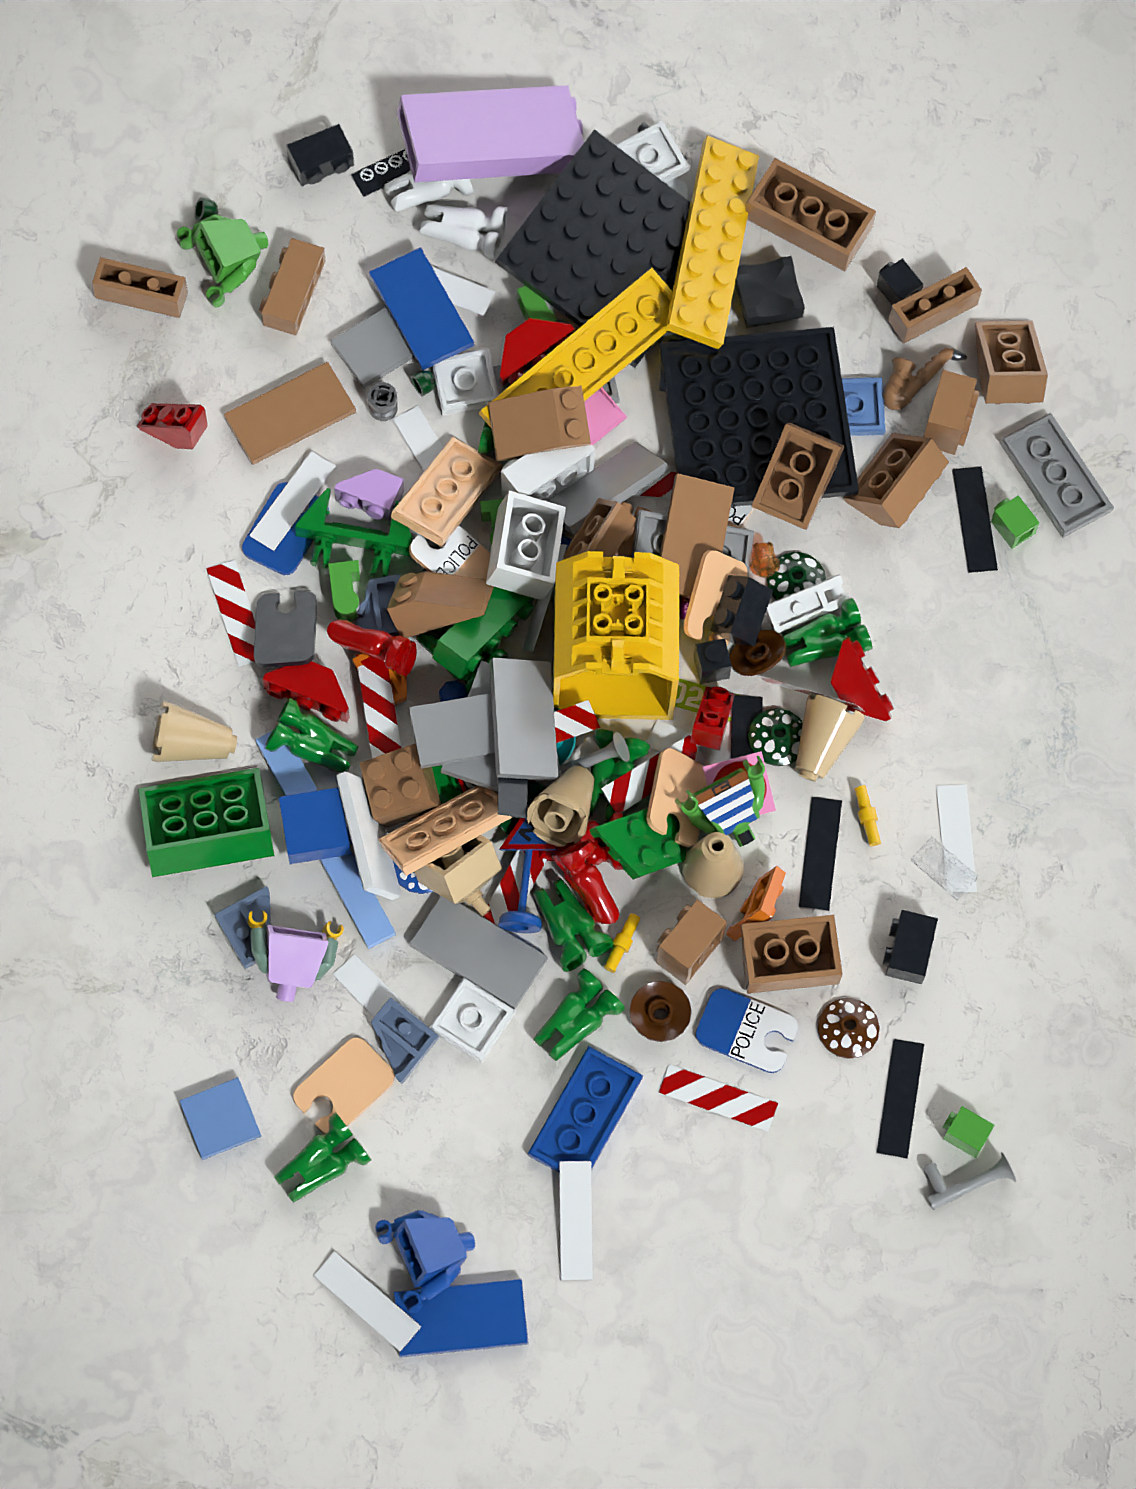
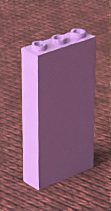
(489, 132)

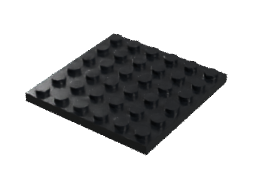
(598, 232)
(737, 399)

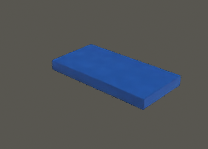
(421, 308)
(586, 1111)
(467, 1318)

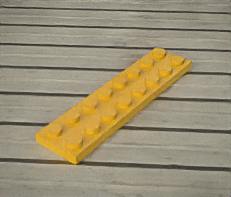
(712, 243)
(602, 344)

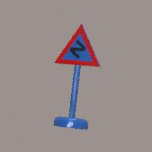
(523, 839)

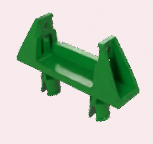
(314, 526)

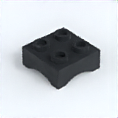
(769, 292)

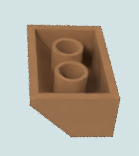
(898, 479)
(602, 530)
(790, 954)

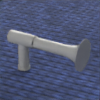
(615, 749)
(945, 1195)

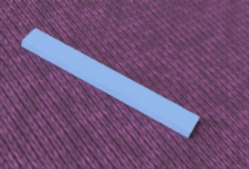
(342, 870)

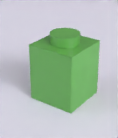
(1014, 521)
(967, 1131)

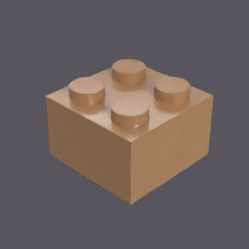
(952, 411)
(399, 787)
(691, 941)

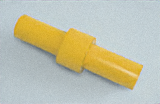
(867, 816)
(622, 942)

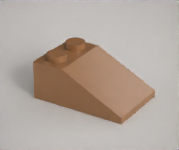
(1010, 362)
(539, 422)
(797, 475)
(435, 601)

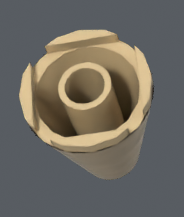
(824, 735)
(189, 736)
(563, 808)
(713, 866)

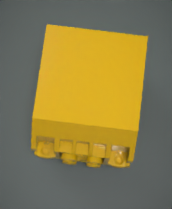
(617, 635)

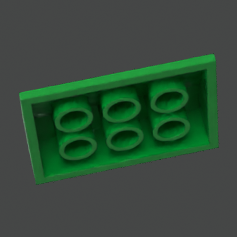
(205, 822)

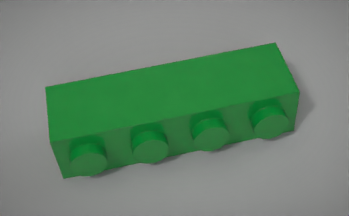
(470, 640)

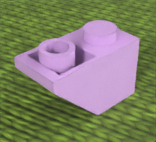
(371, 492)

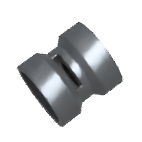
(382, 408)

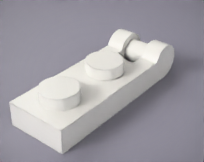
(806, 604)

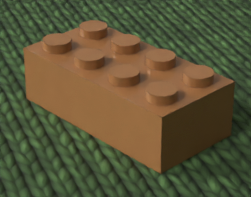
(810, 214)

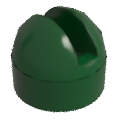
(205, 208)
(423, 382)

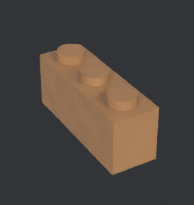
(292, 286)
(140, 287)
(935, 305)

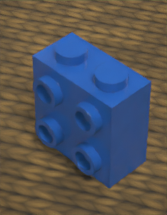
(315, 826)

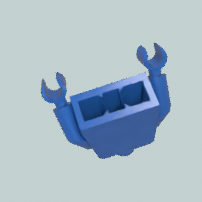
(430, 1251)

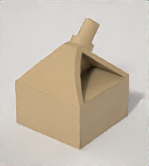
(463, 873)

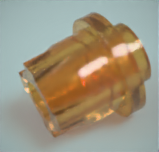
(764, 560)

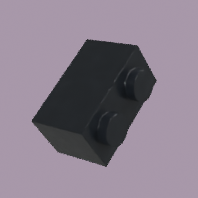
(320, 155)
(741, 610)
(911, 946)

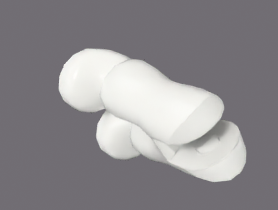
(411, 194)
(464, 227)

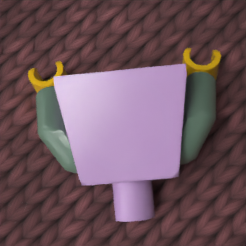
(292, 955)

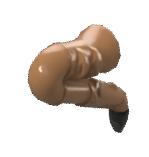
(903, 386)

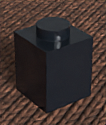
(898, 281)
(712, 661)

